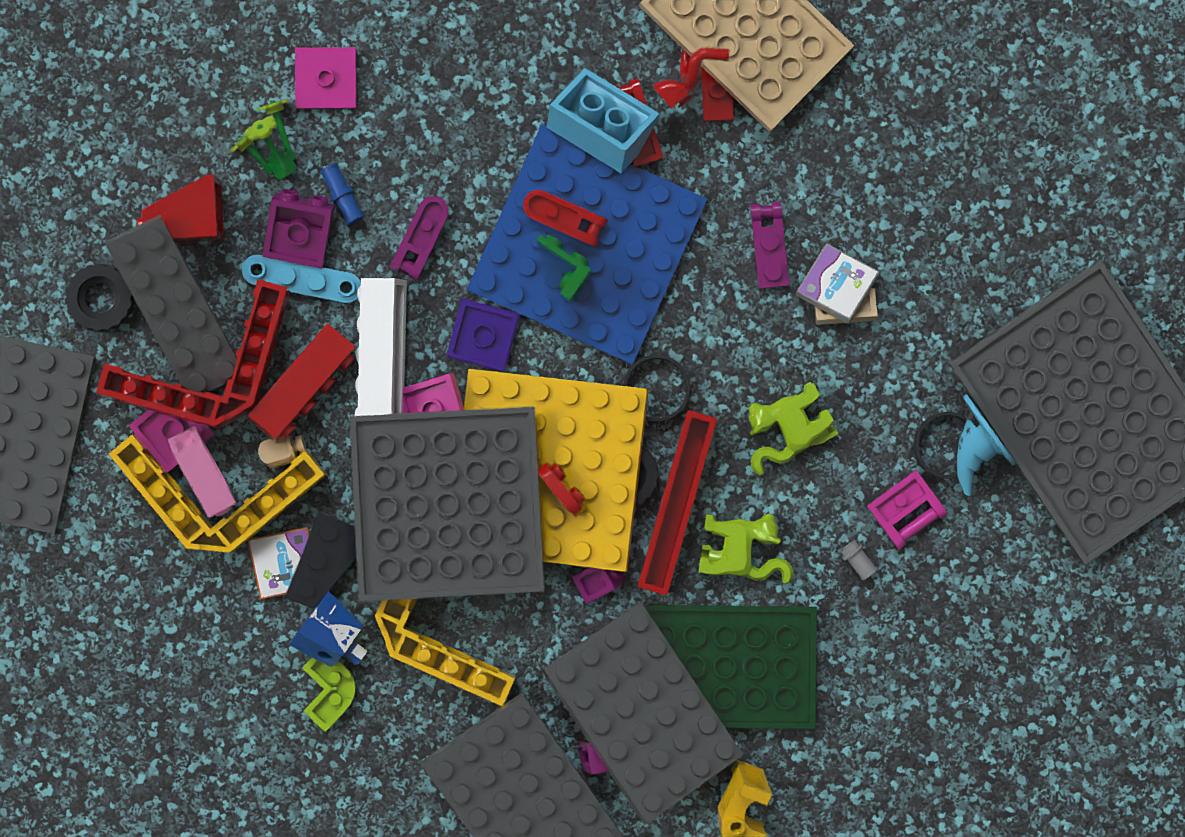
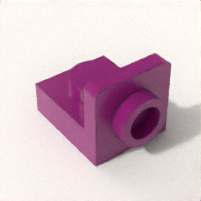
(596, 582)

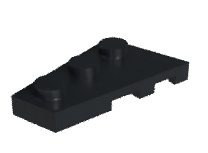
(323, 560)

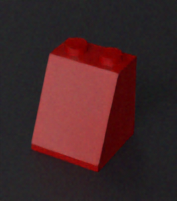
(191, 212)

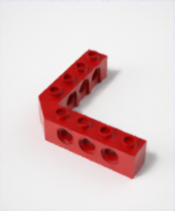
(241, 391)

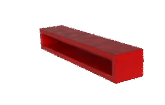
(676, 502)

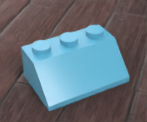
(602, 120)

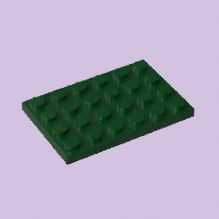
(747, 660)

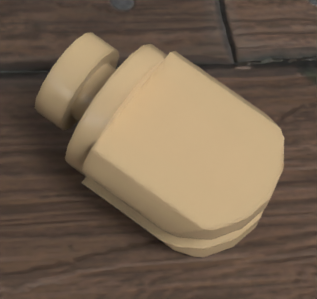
(282, 451)

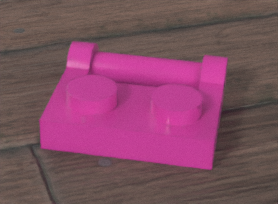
(899, 502)

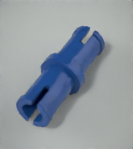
(342, 194)

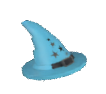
(976, 444)

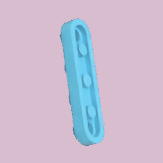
(303, 279)

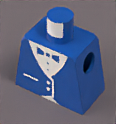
(329, 633)

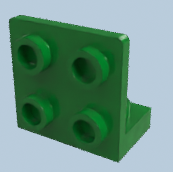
(571, 282)

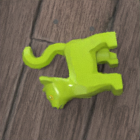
(794, 424)
(737, 548)

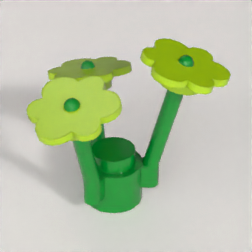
(280, 162)

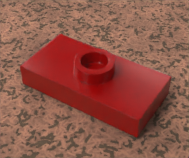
(716, 101)

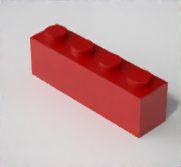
(301, 384)

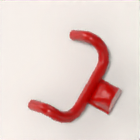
(677, 92)

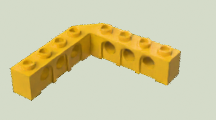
(187, 520)
(437, 657)

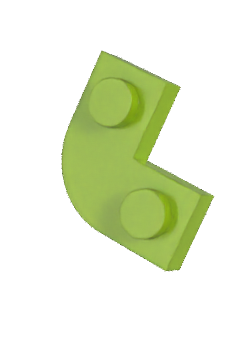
(337, 692)

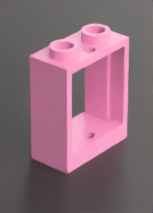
(202, 472)

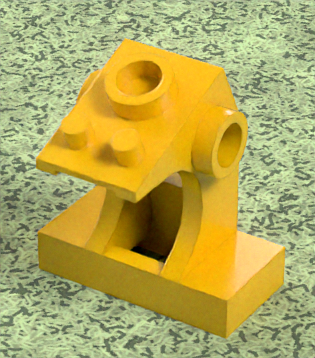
(744, 788)

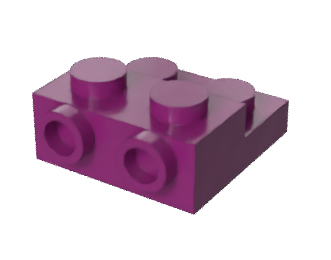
(298, 228)

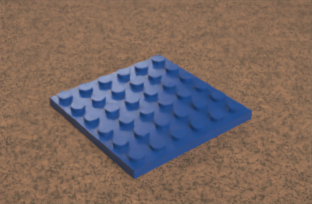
(629, 267)

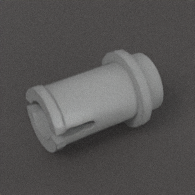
(858, 559)

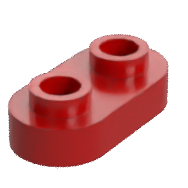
(570, 497)

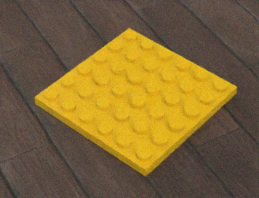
(596, 441)

